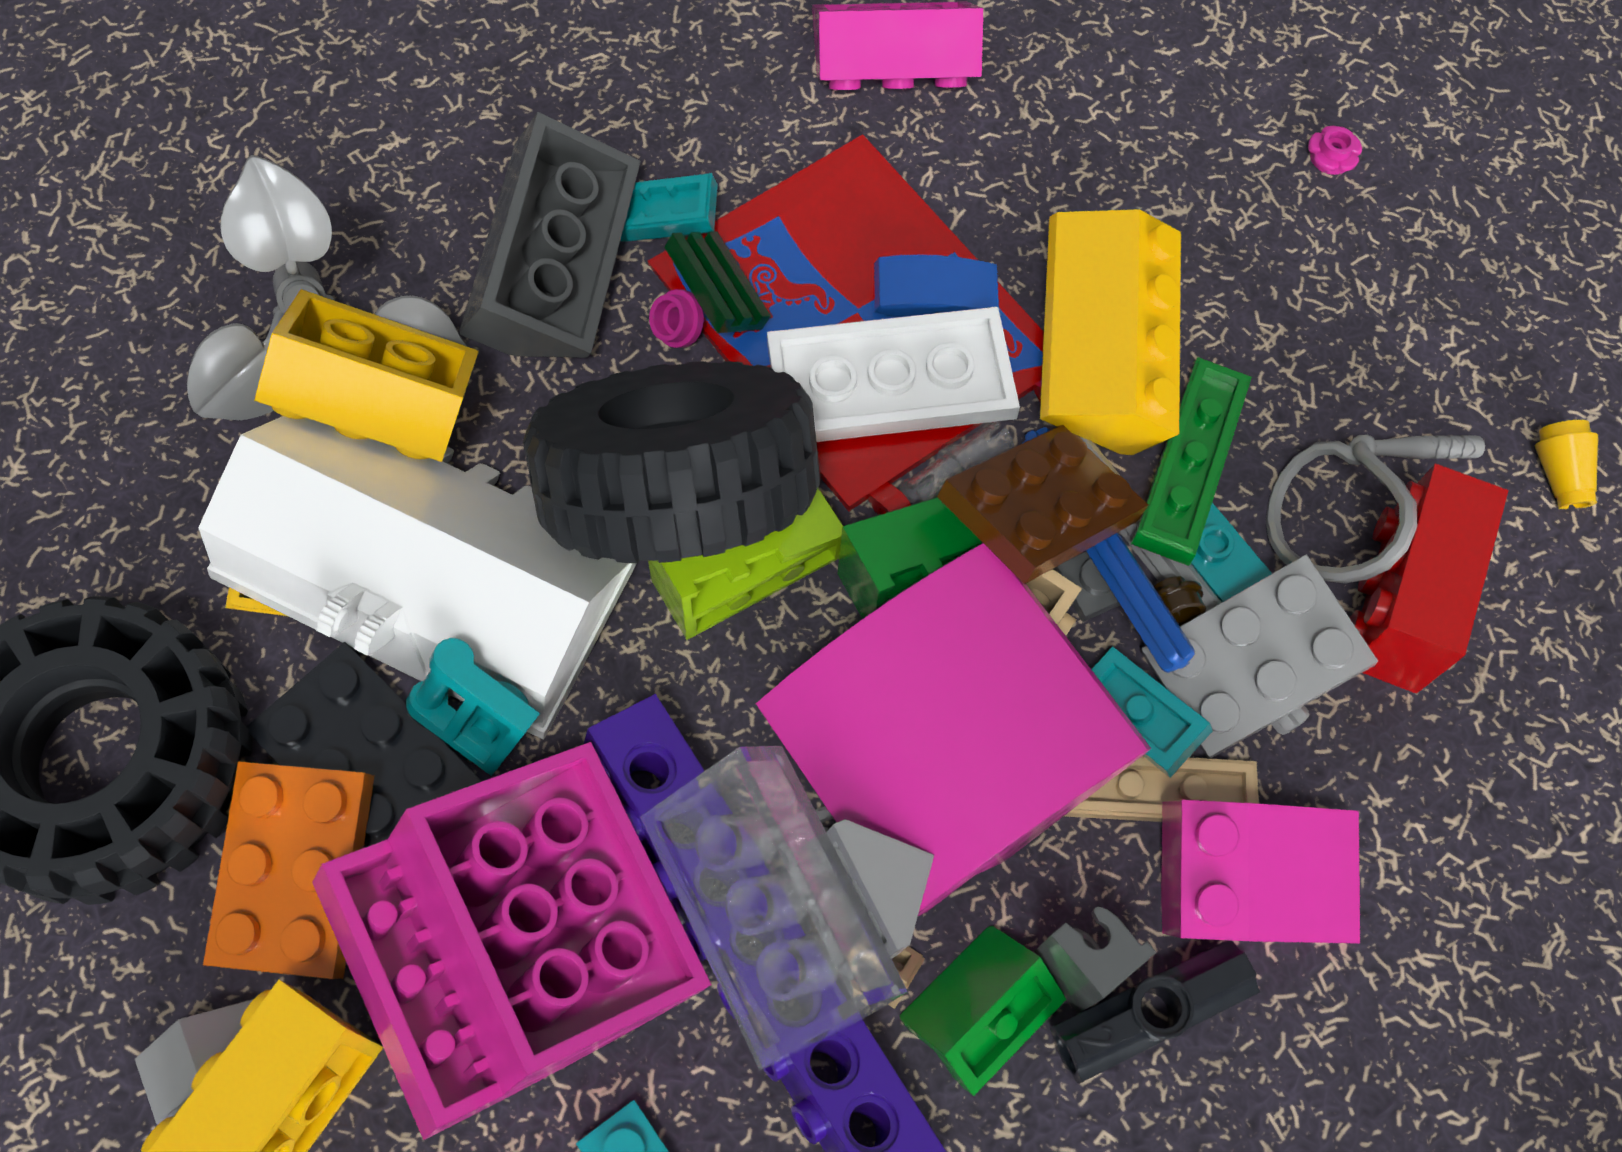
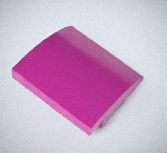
(954, 721)
(507, 934)

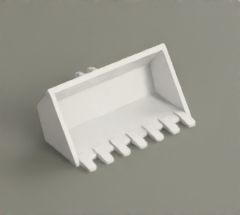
(406, 557)

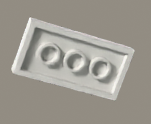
(900, 372)

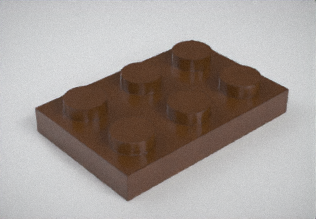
(1042, 502)

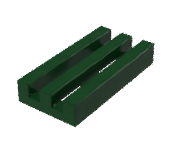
(717, 282)

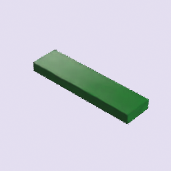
(1192, 462)

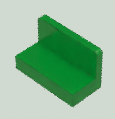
(984, 1007)

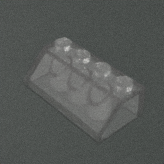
(771, 904)

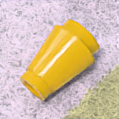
(1570, 462)

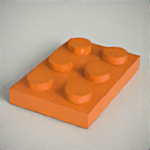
(274, 843)

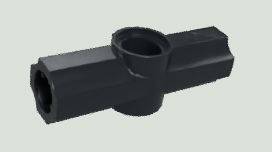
(1118, 1029)

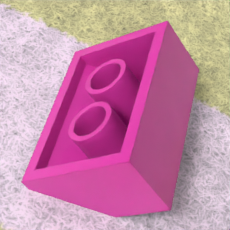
(898, 43)

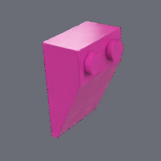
(1260, 872)

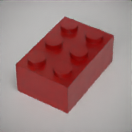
(1427, 602)

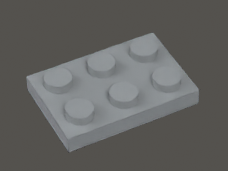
(1266, 654)

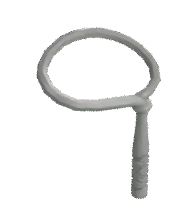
(1364, 451)

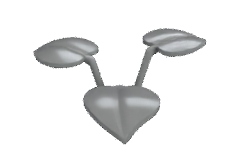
(278, 226)

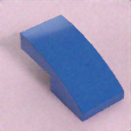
(933, 284)

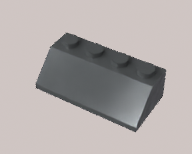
(551, 244)

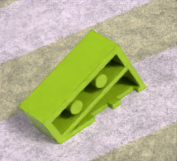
(715, 587)

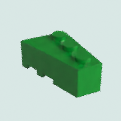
(898, 550)

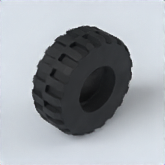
(673, 461)
(169, 787)

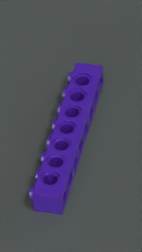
(649, 741)

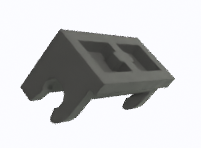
(1083, 968)

